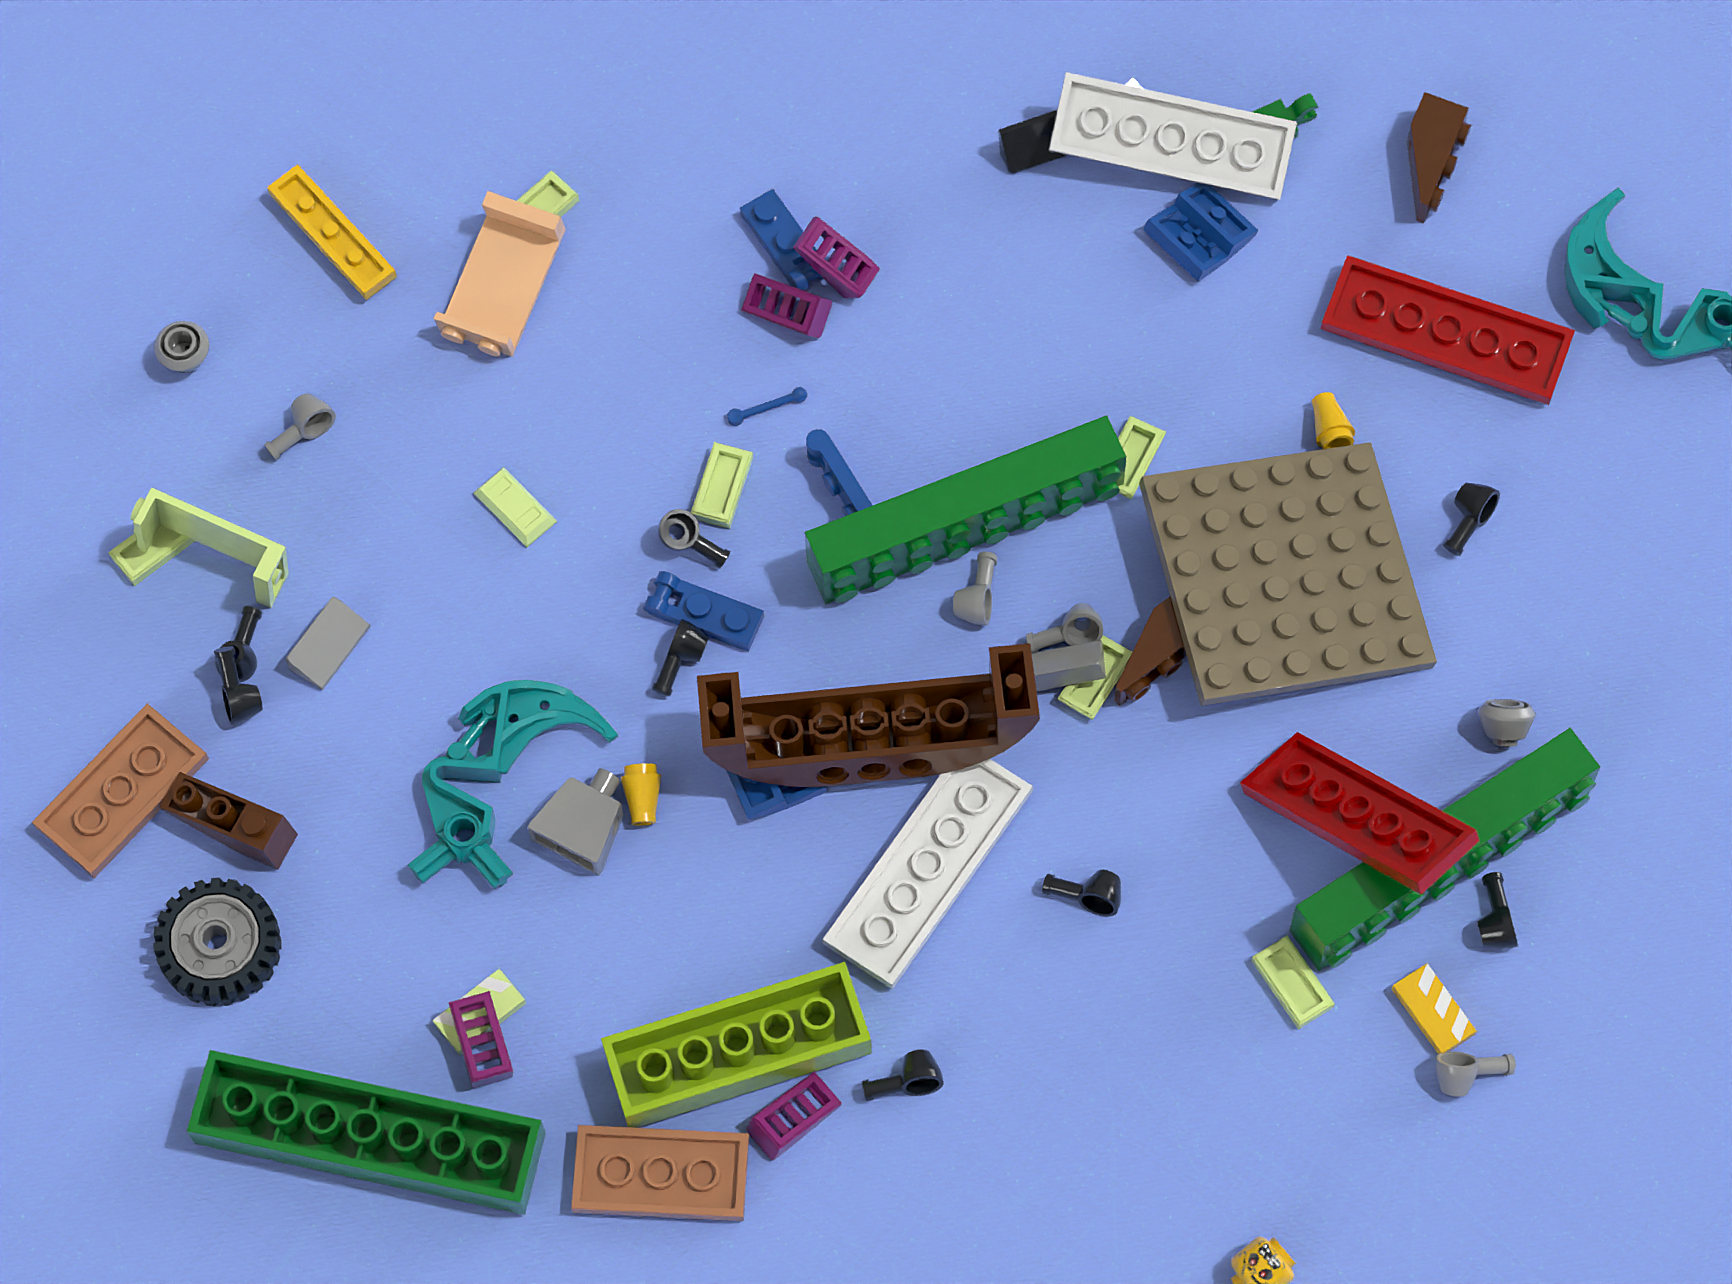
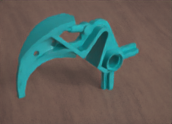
(1620, 282)
(456, 810)

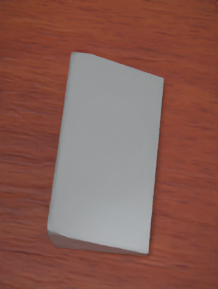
(327, 643)
(1069, 665)

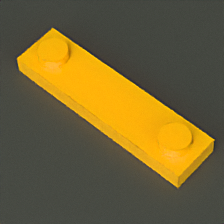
(332, 232)

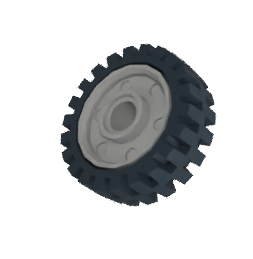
(221, 972)

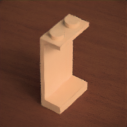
(502, 276)

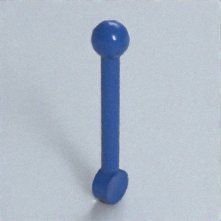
(736, 416)

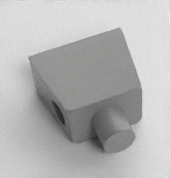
(580, 821)

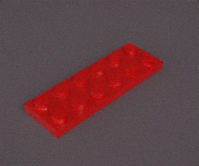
(1447, 329)
(1360, 812)

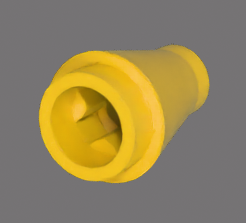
(1331, 423)
(641, 791)

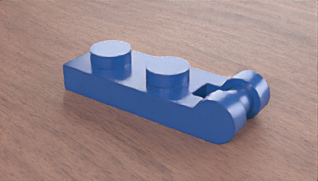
(778, 234)
(837, 476)
(709, 611)

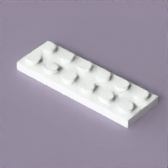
(1172, 136)
(926, 869)

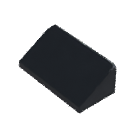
(1028, 143)

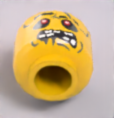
(1262, 1263)

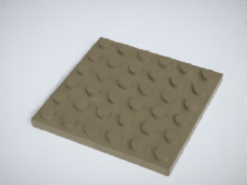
(1286, 573)

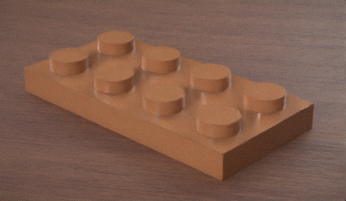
(119, 790)
(660, 1173)

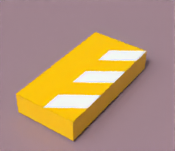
(1433, 1009)

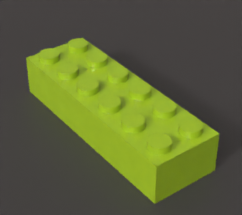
(737, 1045)

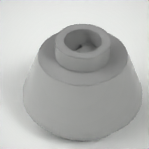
(181, 346)
(1506, 720)

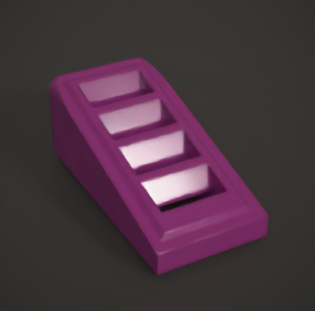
(857, 271)
(810, 313)
(493, 1074)
(773, 1134)

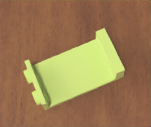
(263, 554)

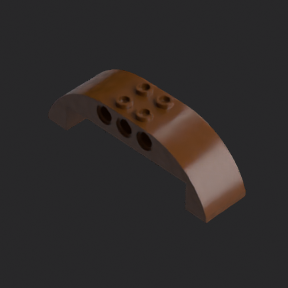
(870, 729)

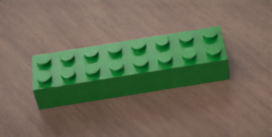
(965, 510)
(1501, 811)
(367, 1132)

